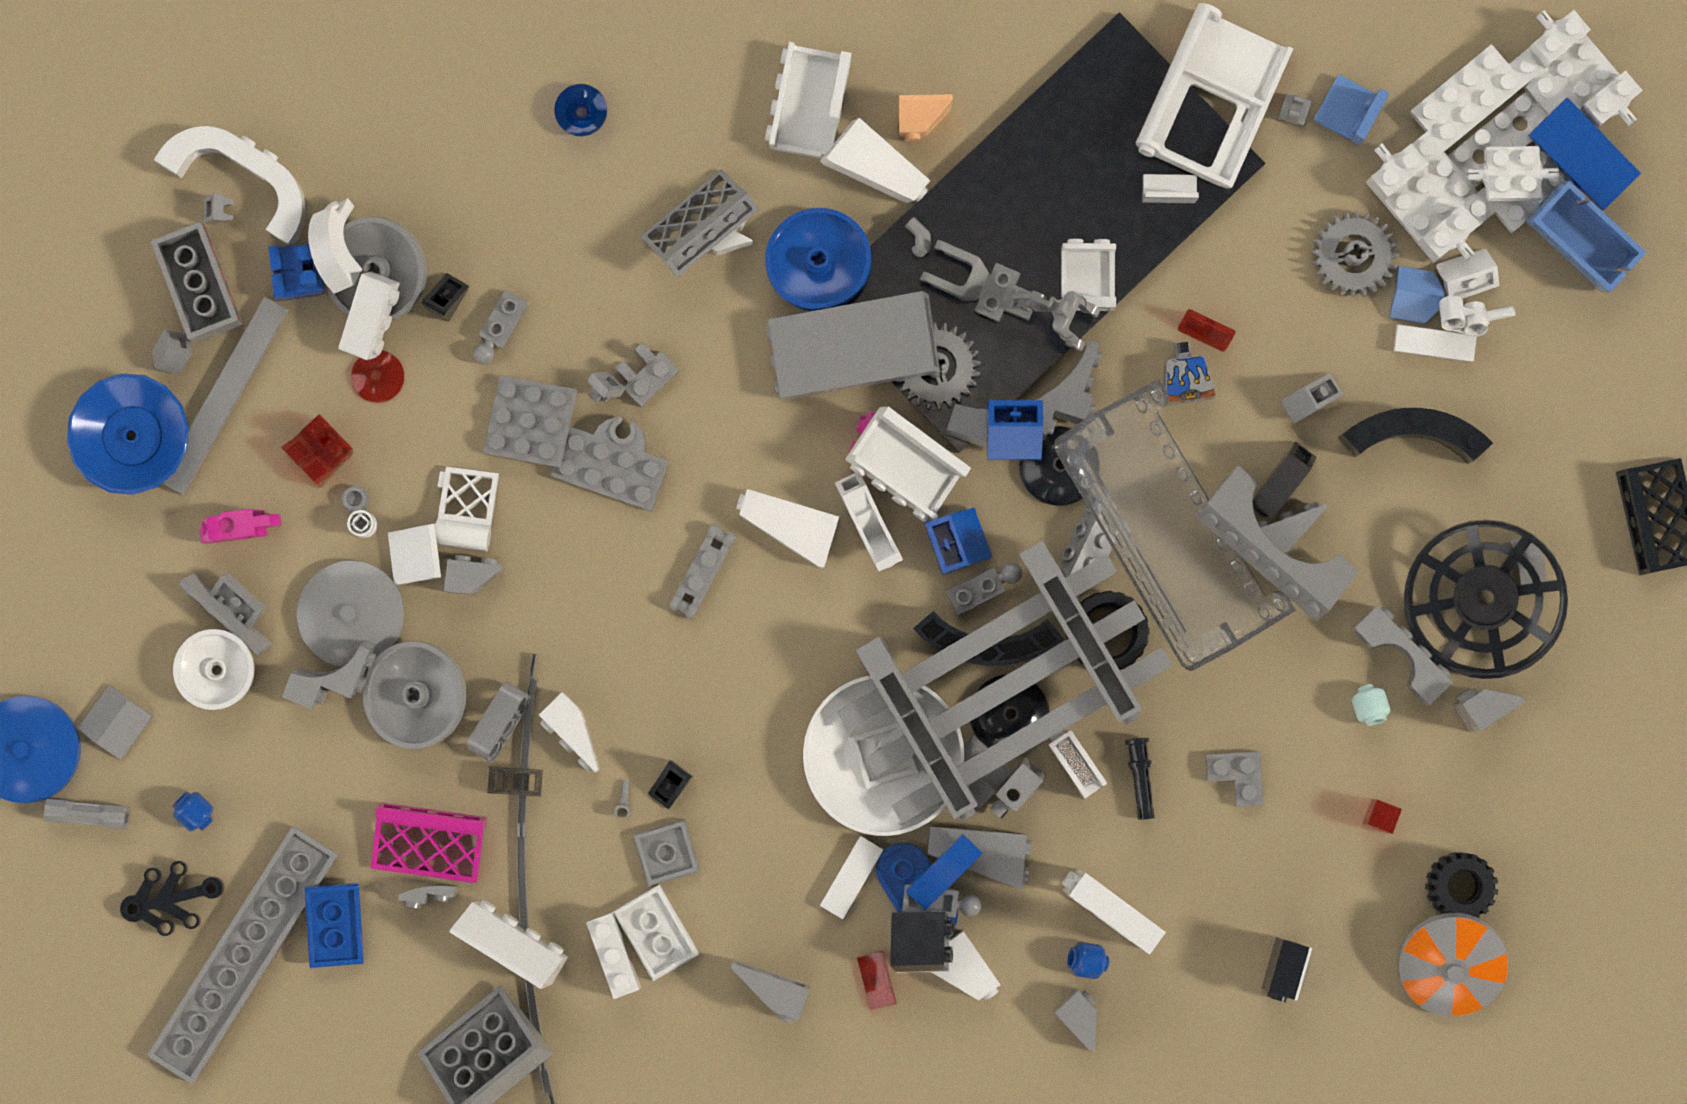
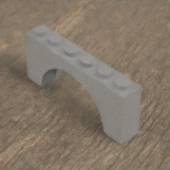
(1232, 518)

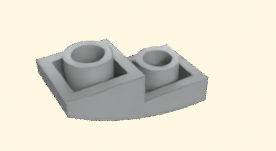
(419, 896)

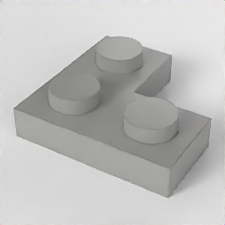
(1244, 770)

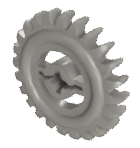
(1379, 248)
(946, 390)

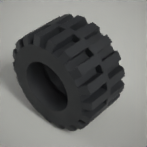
(1484, 884)

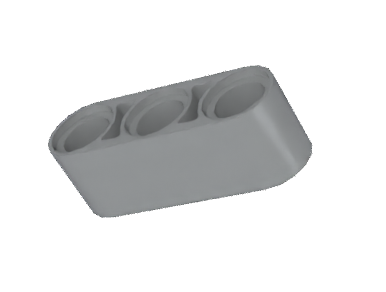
(498, 722)

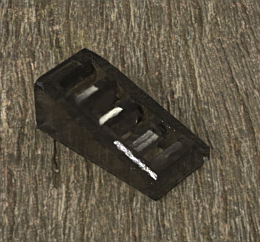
(493, 781)

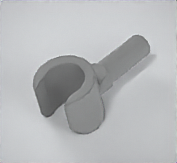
(624, 800)

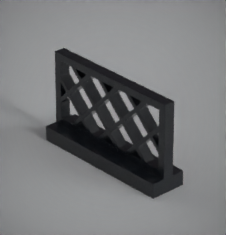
(1638, 515)

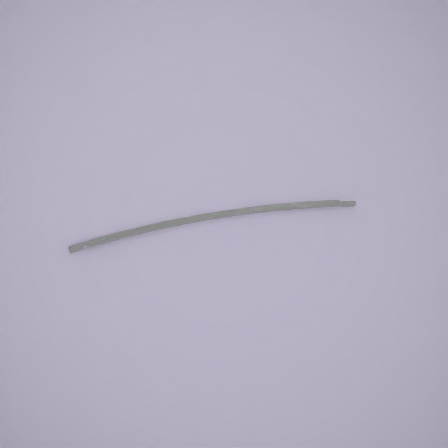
(521, 863)

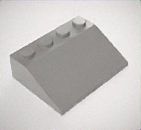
(485, 1051)

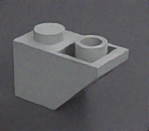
(468, 576)

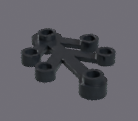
(166, 899)

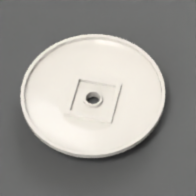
(842, 777)

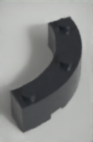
(1417, 423)
(1007, 651)

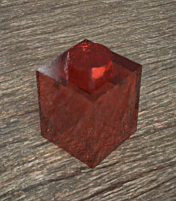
(1382, 816)

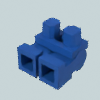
(294, 273)

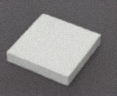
(414, 554)

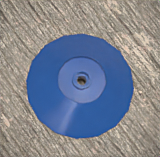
(101, 429)

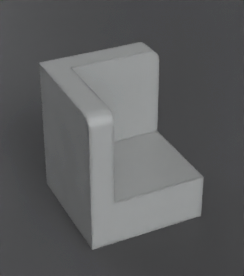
(171, 352)

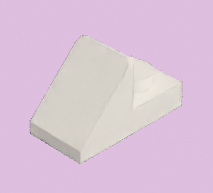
(732, 242)

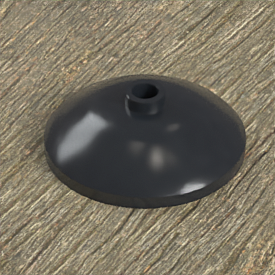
(1044, 479)
(995, 726)

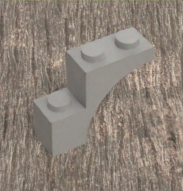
(308, 687)

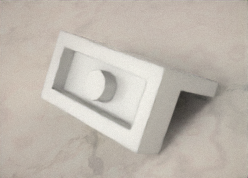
(1169, 188)
(1469, 276)

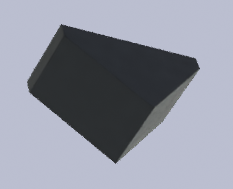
(445, 296)
(670, 784)

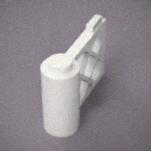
(460, 530)

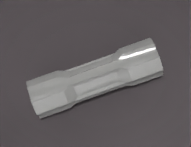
(82, 813)

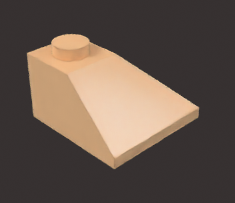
(921, 114)

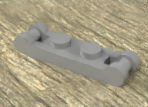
(702, 571)

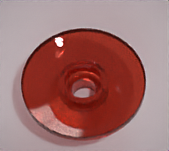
(384, 388)

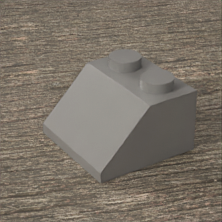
(1484, 707)

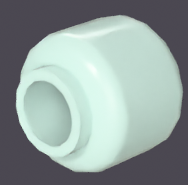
(1371, 705)

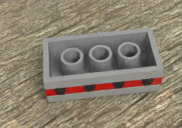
(197, 282)

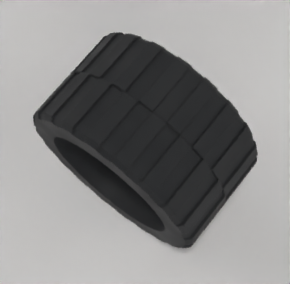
(1140, 630)

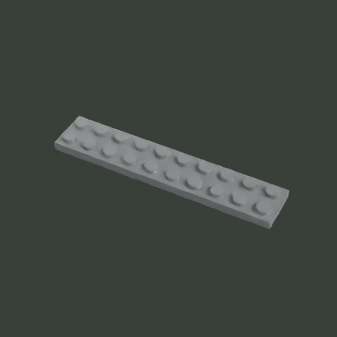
(242, 955)

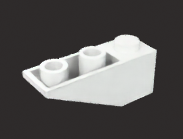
(569, 723)

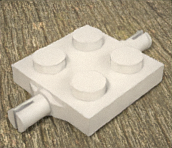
(1512, 173)

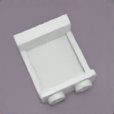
(1089, 271)

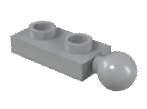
(499, 326)
(983, 587)
(947, 902)

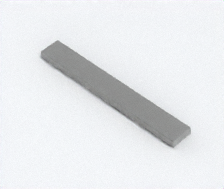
(227, 391)

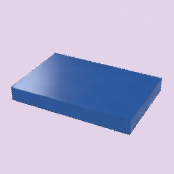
(334, 925)

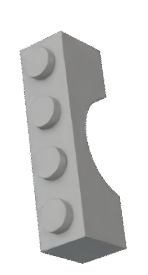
(1426, 678)

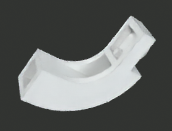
(329, 249)

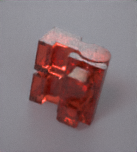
(318, 450)

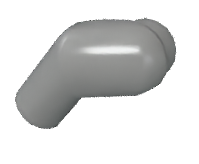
(922, 237)

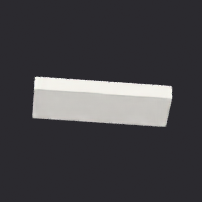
(1434, 343)
(851, 877)

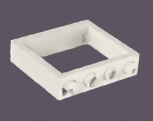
(1112, 910)

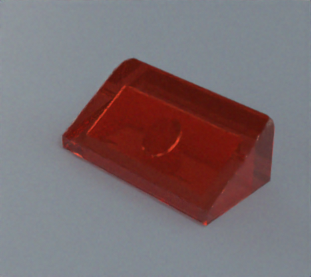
(1206, 330)
(876, 980)

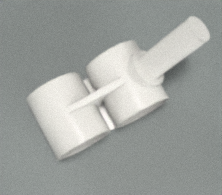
(1469, 318)

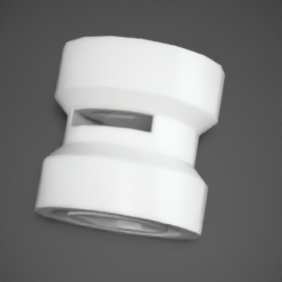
(366, 525)

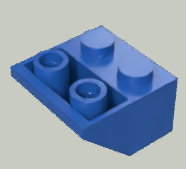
(1014, 429)
(958, 540)

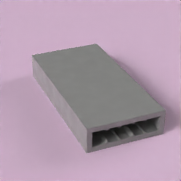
(853, 345)

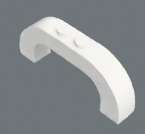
(194, 142)

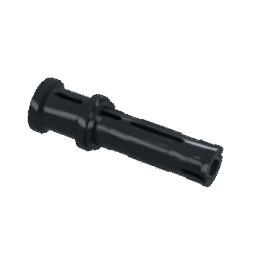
(1140, 766)

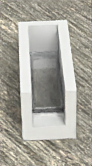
(1076, 763)

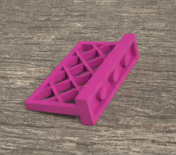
(428, 819)

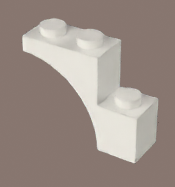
(868, 521)

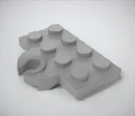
(613, 464)

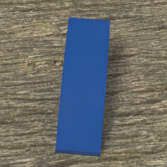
(944, 872)

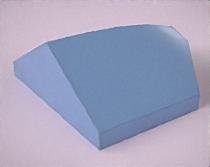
(1415, 295)

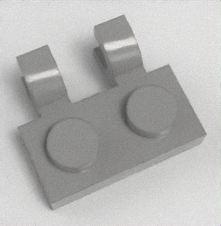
(649, 379)

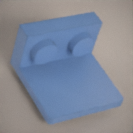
(1350, 109)

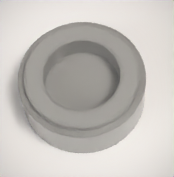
(355, 498)

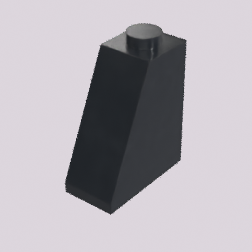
(1283, 480)

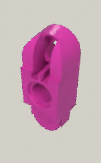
(237, 526)

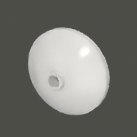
(195, 666)

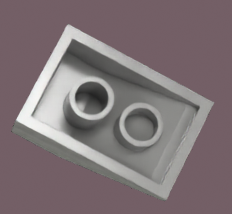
(777, 992)

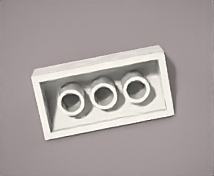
(510, 944)

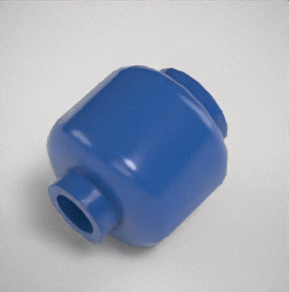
(193, 811)
(1087, 960)

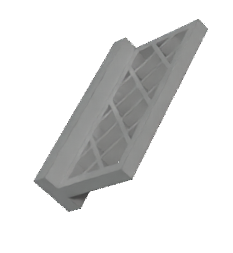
(705, 232)

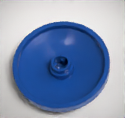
(818, 259)
(36, 749)

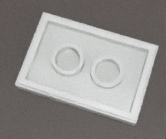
(656, 932)

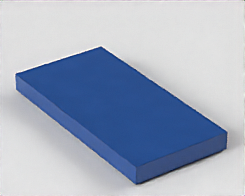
(1584, 154)

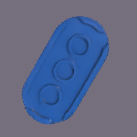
(900, 866)

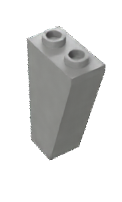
(1001, 852)

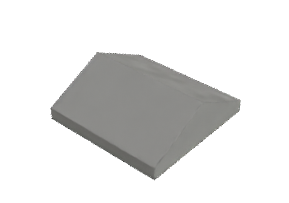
(115, 722)
(987, 785)

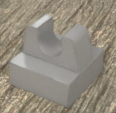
(1294, 109)
(214, 209)
(604, 386)

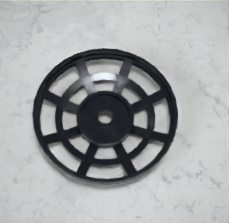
(1482, 615)

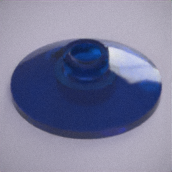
(579, 97)

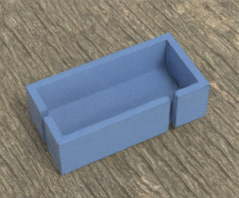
(1585, 236)

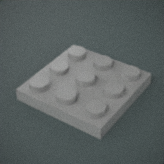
(530, 421)

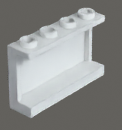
(808, 101)
(906, 463)

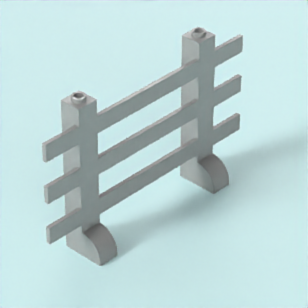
(925, 735)

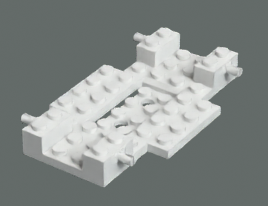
(1431, 189)

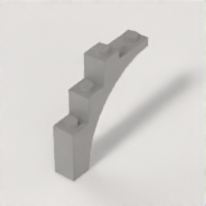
(1063, 402)

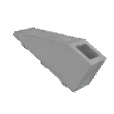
(1291, 527)

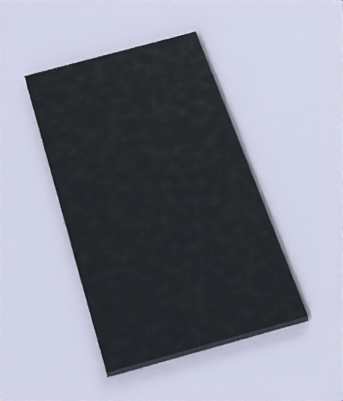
(1047, 176)

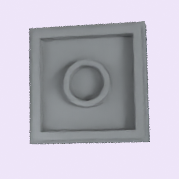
(666, 853)

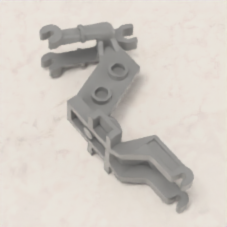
(1000, 294)

